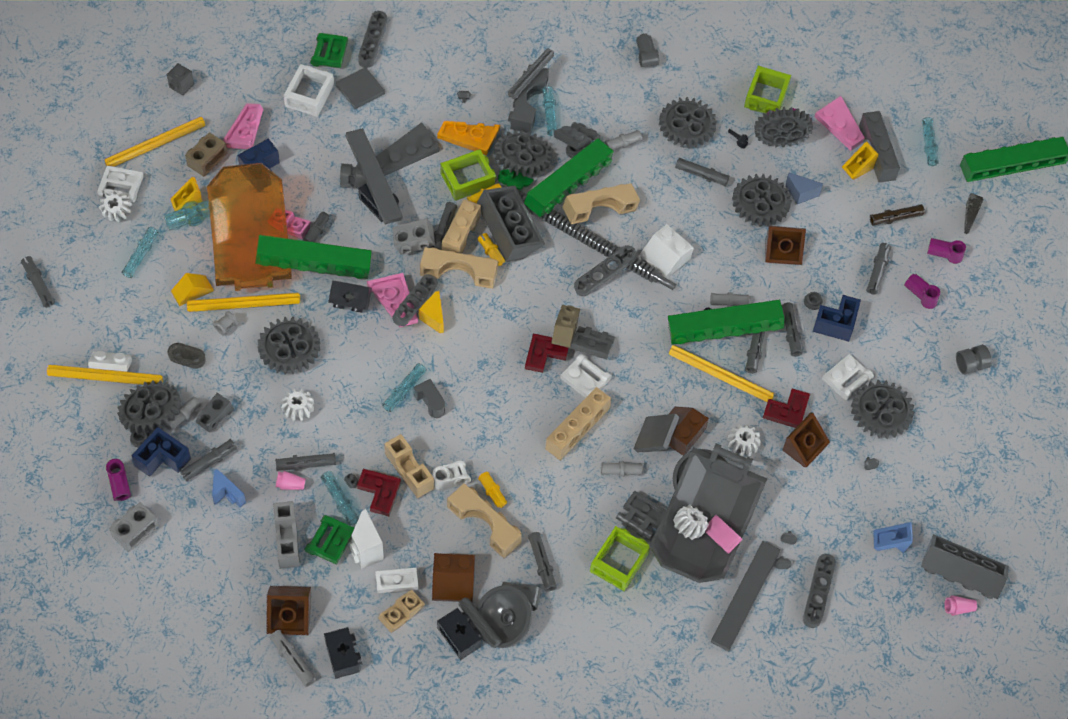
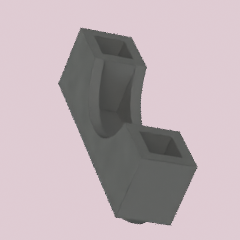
(524, 114)
(875, 131)

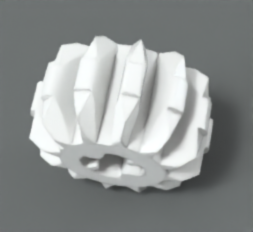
(115, 205)
(297, 405)
(746, 447)
(690, 522)

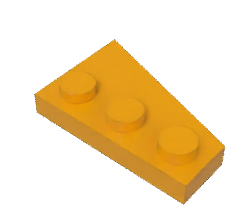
(469, 136)

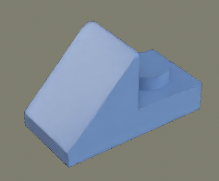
(225, 488)
(893, 536)

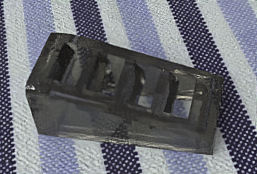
(972, 208)

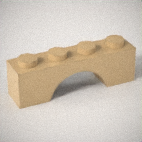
(619, 198)
(439, 261)
(467, 504)

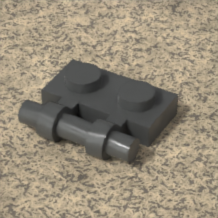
(576, 136)
(592, 342)
(644, 509)

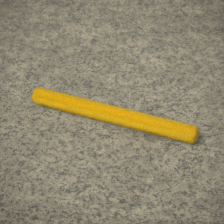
(155, 142)
(243, 302)
(720, 373)
(102, 375)

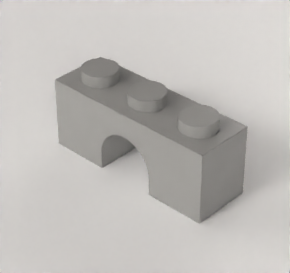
(286, 534)

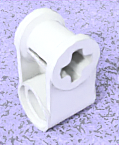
(453, 474)

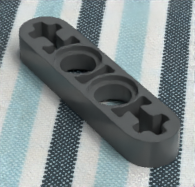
(374, 39)
(603, 268)
(415, 300)
(821, 591)

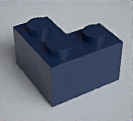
(263, 153)
(838, 322)
(160, 449)

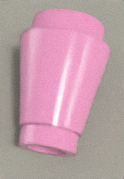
(289, 481)
(959, 605)

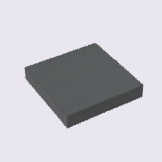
(360, 88)
(656, 433)

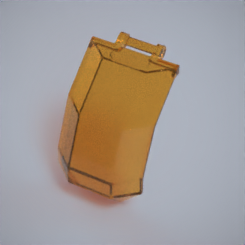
(242, 206)

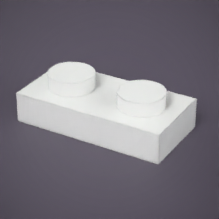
(110, 361)
(396, 580)

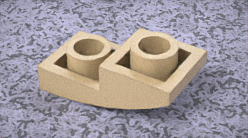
(401, 611)

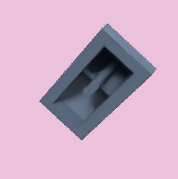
(802, 188)

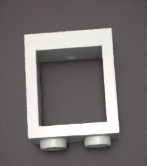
(303, 103)

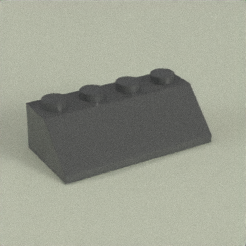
(510, 222)
(965, 567)

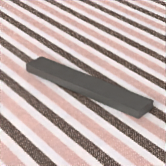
(374, 176)
(745, 596)

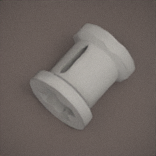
(225, 323)

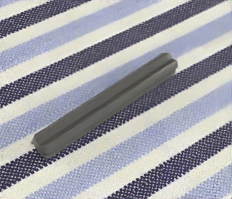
(531, 73)

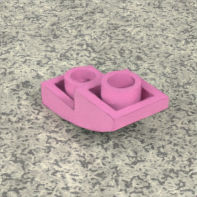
(296, 226)
(722, 534)

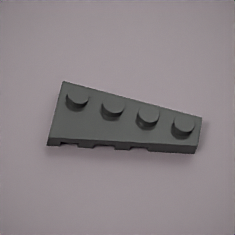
(407, 150)

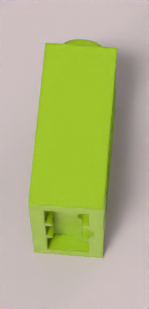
(771, 78)
(469, 188)
(611, 574)

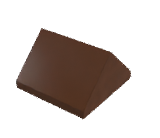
(784, 245)
(806, 441)

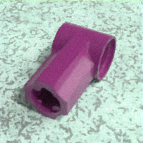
(946, 250)
(923, 291)
(118, 481)

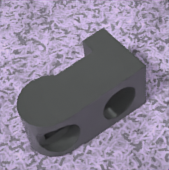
(432, 398)
(214, 412)

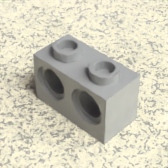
(413, 236)
(137, 529)

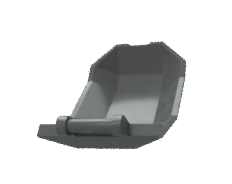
(716, 490)

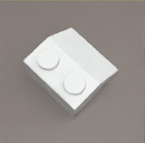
(666, 251)
(366, 543)

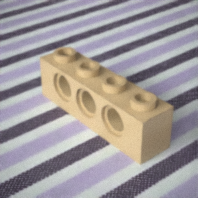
(578, 423)

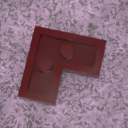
(540, 349)
(790, 413)
(383, 486)

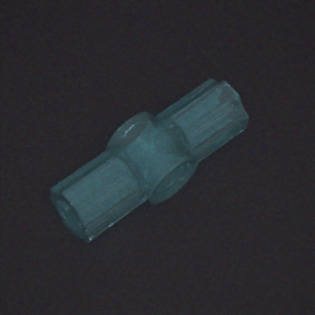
(191, 213)

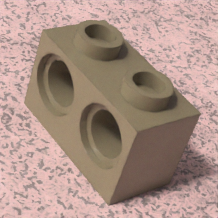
(209, 151)
(565, 325)

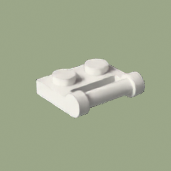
(122, 179)
(843, 372)
(580, 380)

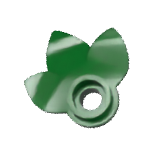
(512, 179)

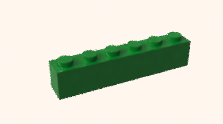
(1014, 159)
(569, 177)
(313, 257)
(726, 322)

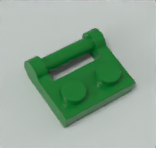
(334, 53)
(335, 543)

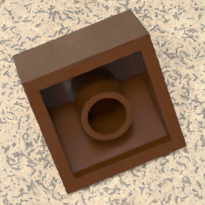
(688, 429)
(453, 577)
(288, 610)

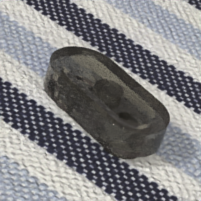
(187, 355)

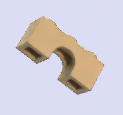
(462, 224)
(402, 458)

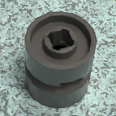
(347, 180)
(972, 359)

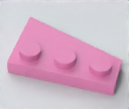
(840, 123)
(245, 128)
(391, 293)

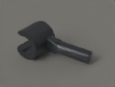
(742, 139)

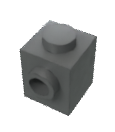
(180, 79)

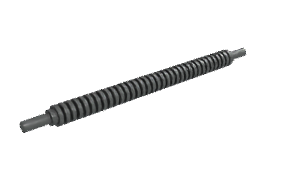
(600, 244)

